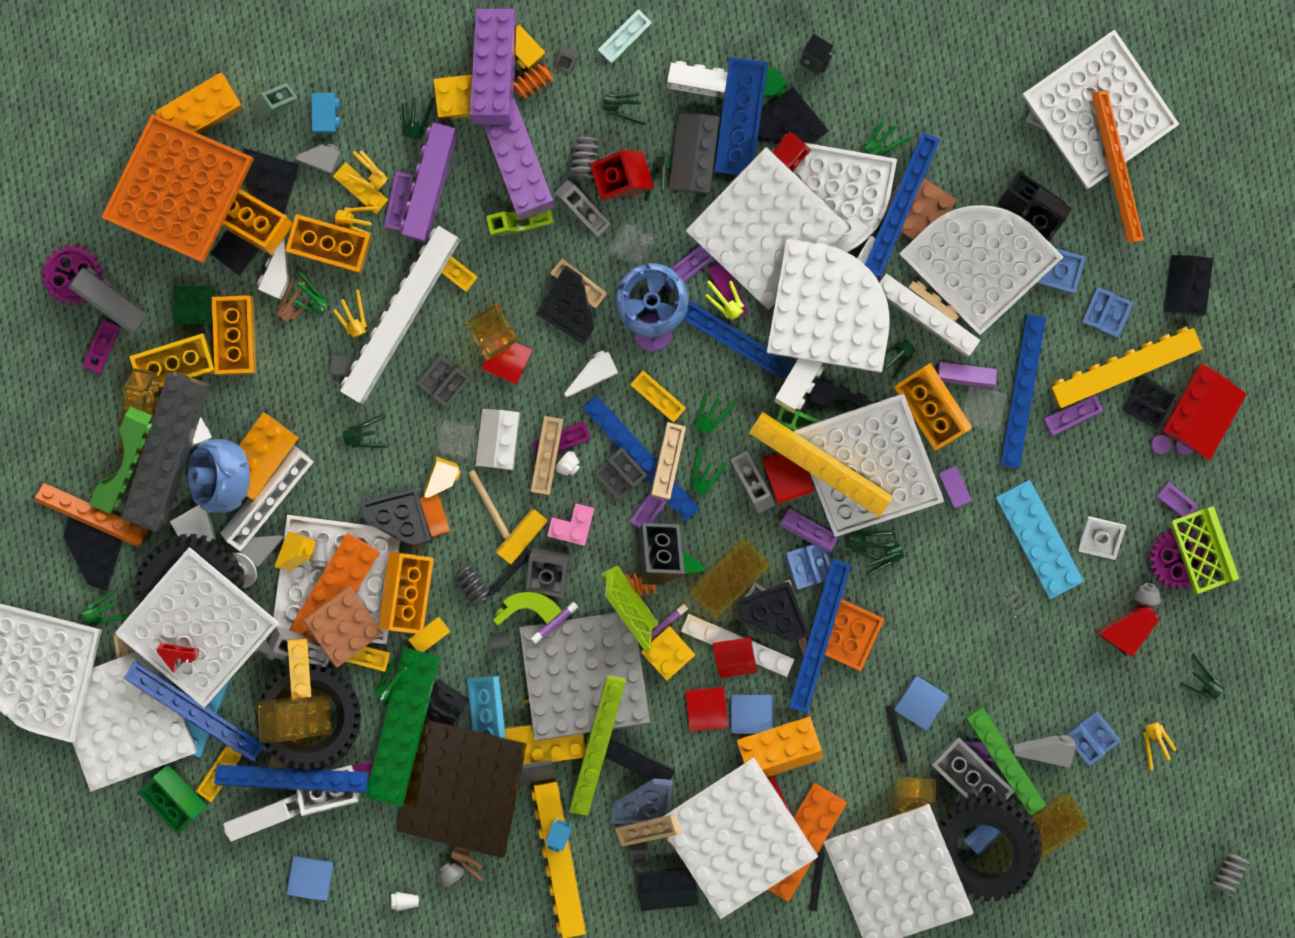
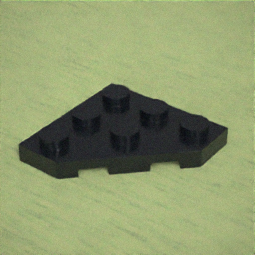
(791, 115)
(271, 179)
(568, 306)
(398, 516)
(93, 552)
(774, 612)

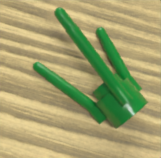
(874, 147)
(317, 301)
(705, 423)
(701, 484)
(93, 613)
(384, 690)

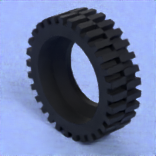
(170, 551)
(347, 725)
(1012, 824)

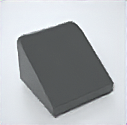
(566, 59)
(340, 365)
(500, 640)
(638, 854)

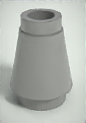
(319, 556)

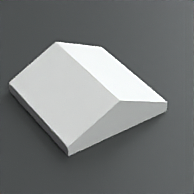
(1101, 538)

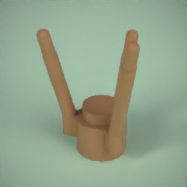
(286, 310)
(461, 855)

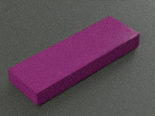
(721, 279)
(569, 437)

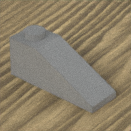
(582, 207)
(752, 482)
(279, 645)
(1052, 750)

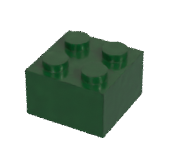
(193, 305)

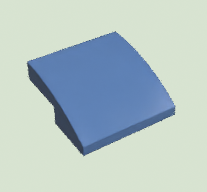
(1108, 312)
(807, 566)
(921, 702)
(751, 713)
(1093, 738)
(982, 838)
(309, 878)

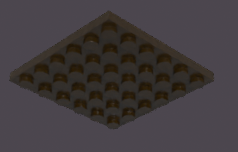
(463, 788)

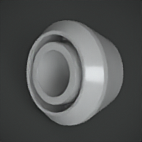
(1148, 595)
(450, 874)

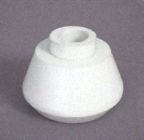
(568, 464)

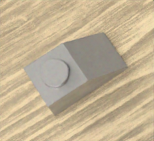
(322, 158)
(261, 548)

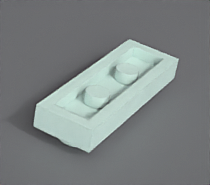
(624, 36)

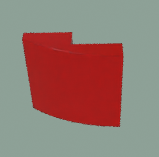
(509, 363)
(735, 657)
(706, 709)

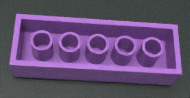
(493, 66)
(519, 166)
(429, 182)

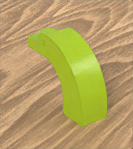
(508, 222)
(538, 602)

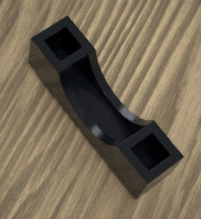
(817, 55)
(825, 393)
(637, 762)

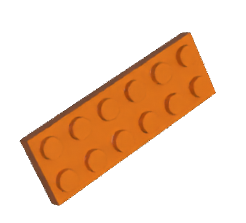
(346, 568)
(816, 819)

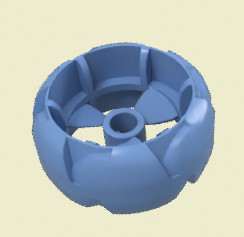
(656, 277)
(218, 475)

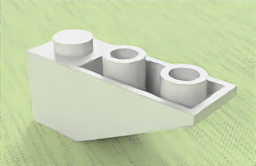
(277, 275)

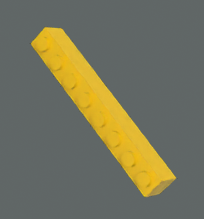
(1125, 368)
(821, 464)
(560, 863)

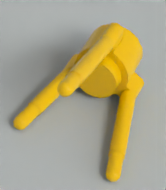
(376, 179)
(346, 219)
(355, 326)
(1155, 732)

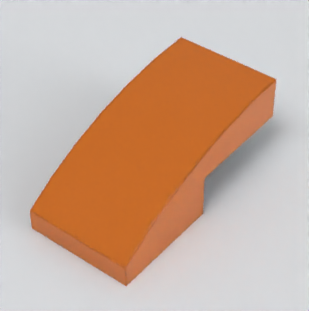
(435, 515)

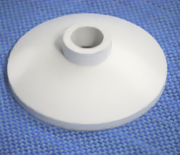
(247, 567)

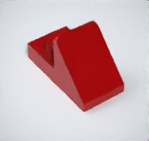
(172, 653)

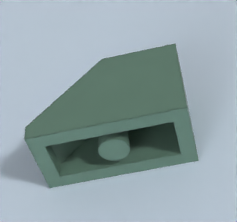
(273, 101)

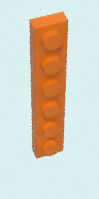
(90, 515)

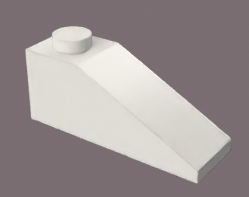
(595, 371)

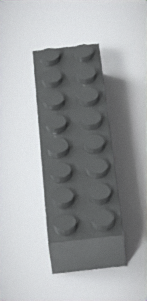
(166, 451)

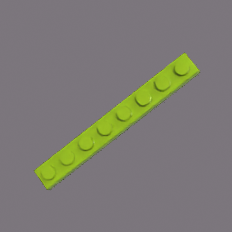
(597, 745)

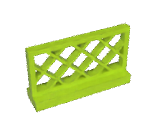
(1218, 548)
(629, 606)

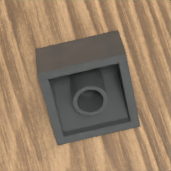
(547, 572)

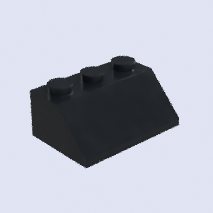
(1020, 193)
(1188, 285)
(660, 553)
(667, 889)

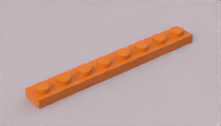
(1117, 165)

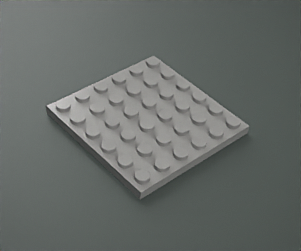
(569, 673)

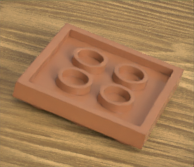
(927, 206)
(342, 626)

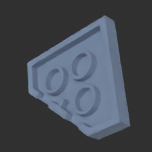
(644, 803)

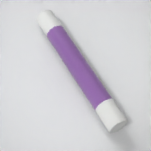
(667, 621)
(554, 622)

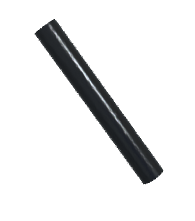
(510, 571)
(896, 733)
(817, 881)

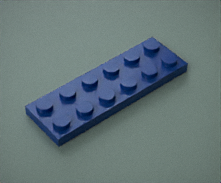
(741, 115)

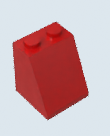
(622, 175)
(786, 478)
(1129, 630)

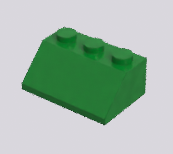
(172, 799)

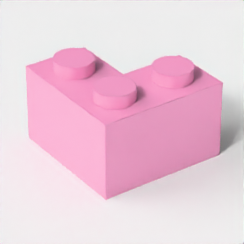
(573, 531)

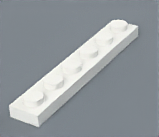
(711, 633)

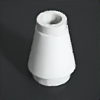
(403, 901)

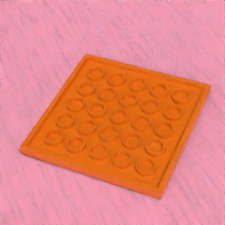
(177, 188)

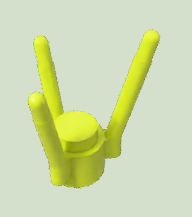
(732, 309)

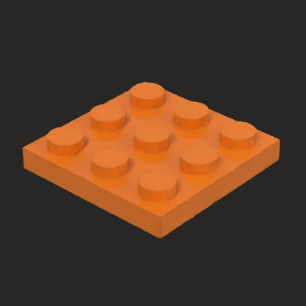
(853, 635)

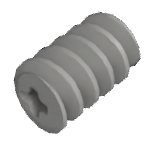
(584, 157)
(1230, 874)

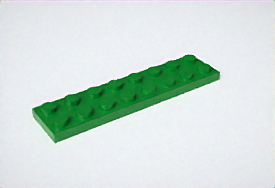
(402, 727)

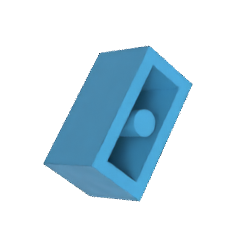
(325, 113)
(558, 835)

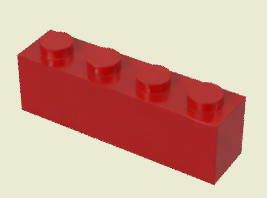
(791, 151)

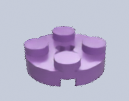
(656, 343)

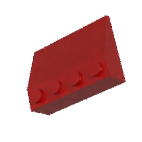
(1203, 411)

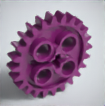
(77, 258)
(1168, 543)

